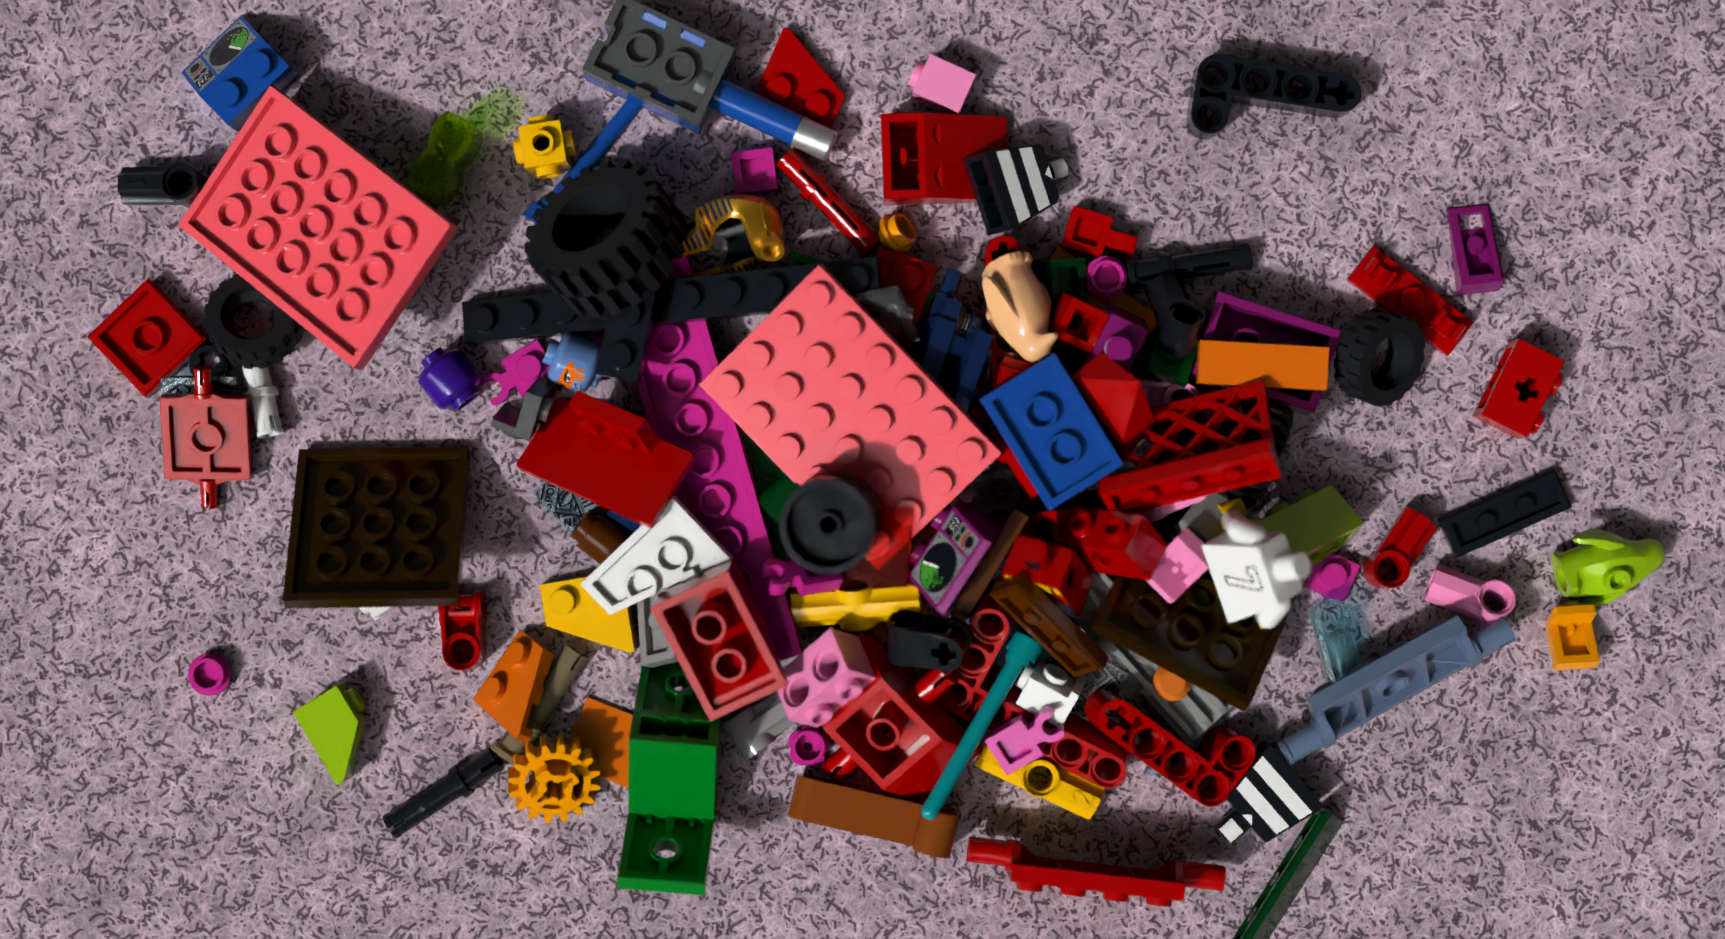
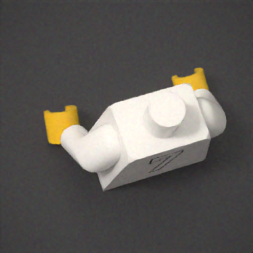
(1253, 568)

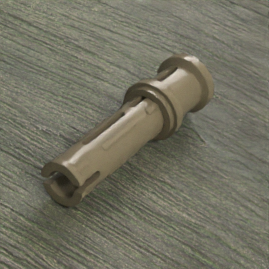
(555, 685)

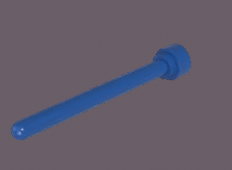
(594, 151)

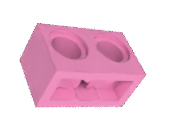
(825, 678)

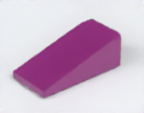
(1474, 252)

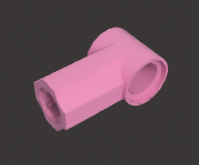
(1466, 594)

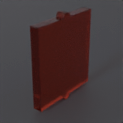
(890, 557)

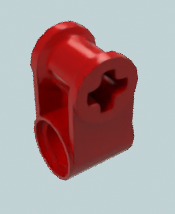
(464, 625)

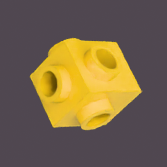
(555, 158)

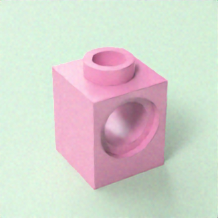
(941, 85)

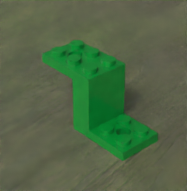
(669, 786)

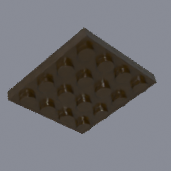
(377, 528)
(1189, 634)

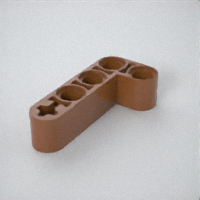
(873, 815)

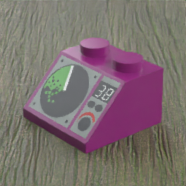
(952, 553)

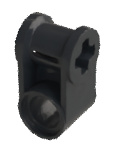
(924, 642)

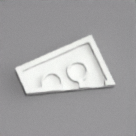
(655, 559)

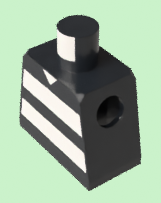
(1014, 184)
(1267, 799)

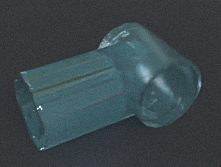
(1335, 644)

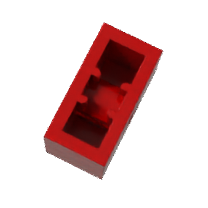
(1500, 401)
(1114, 542)

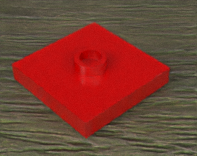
(148, 337)

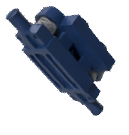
(953, 346)

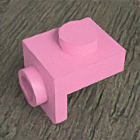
(1179, 566)

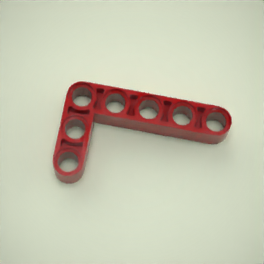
(975, 676)

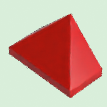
(1113, 398)

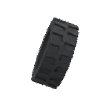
(1357, 349)
(242, 350)

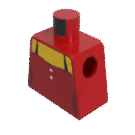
(1050, 570)

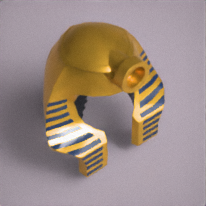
(747, 224)

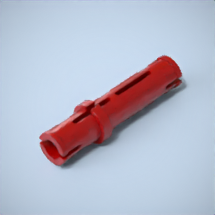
(793, 165)

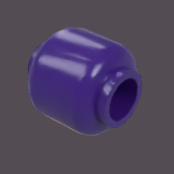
(450, 379)

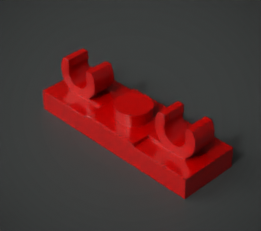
(1405, 294)

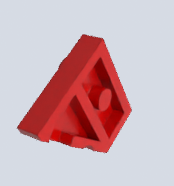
(800, 82)

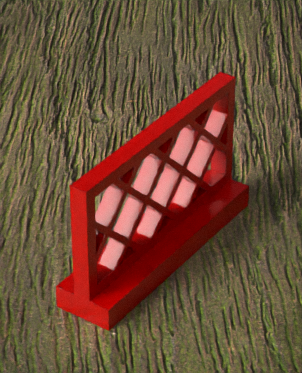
(1194, 474)

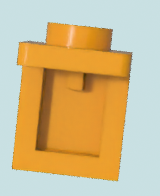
(1572, 636)

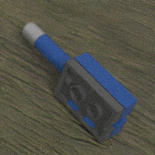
(685, 77)

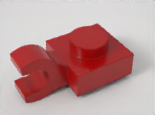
(1091, 233)

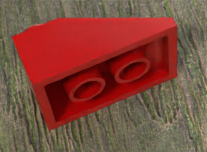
(720, 639)

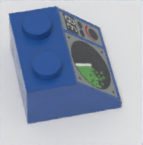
(237, 72)

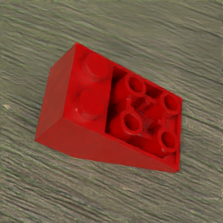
(927, 153)

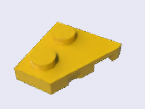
(576, 612)

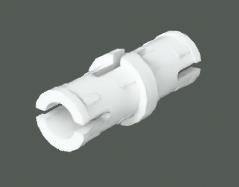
(263, 402)

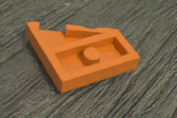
(516, 685)

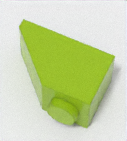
(335, 728)

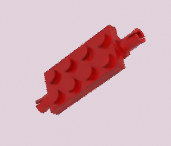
(1113, 881)

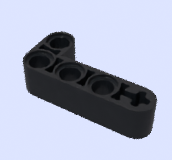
(1275, 95)

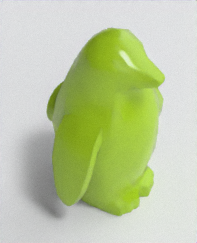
(1604, 565)

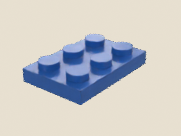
(1051, 431)

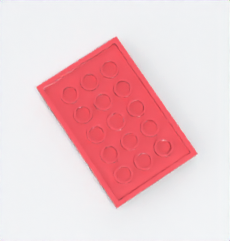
(317, 227)
(840, 394)

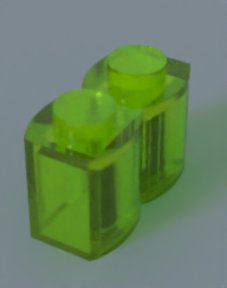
(451, 148)

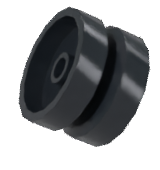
(812, 540)

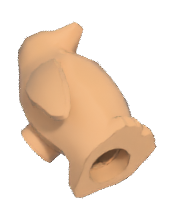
(1018, 305)

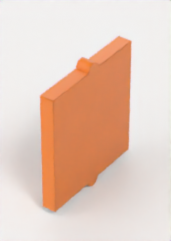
(607, 734)

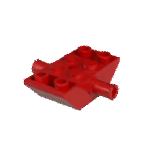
(895, 728)

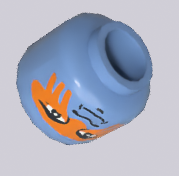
(573, 362)

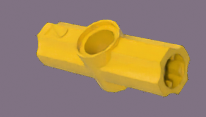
(854, 605)
(1062, 788)

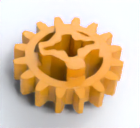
(554, 776)

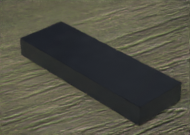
(1504, 513)

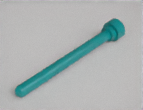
(1020, 653)

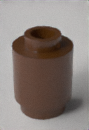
(598, 535)

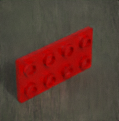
(607, 458)

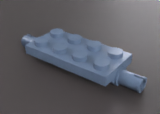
(1392, 680)

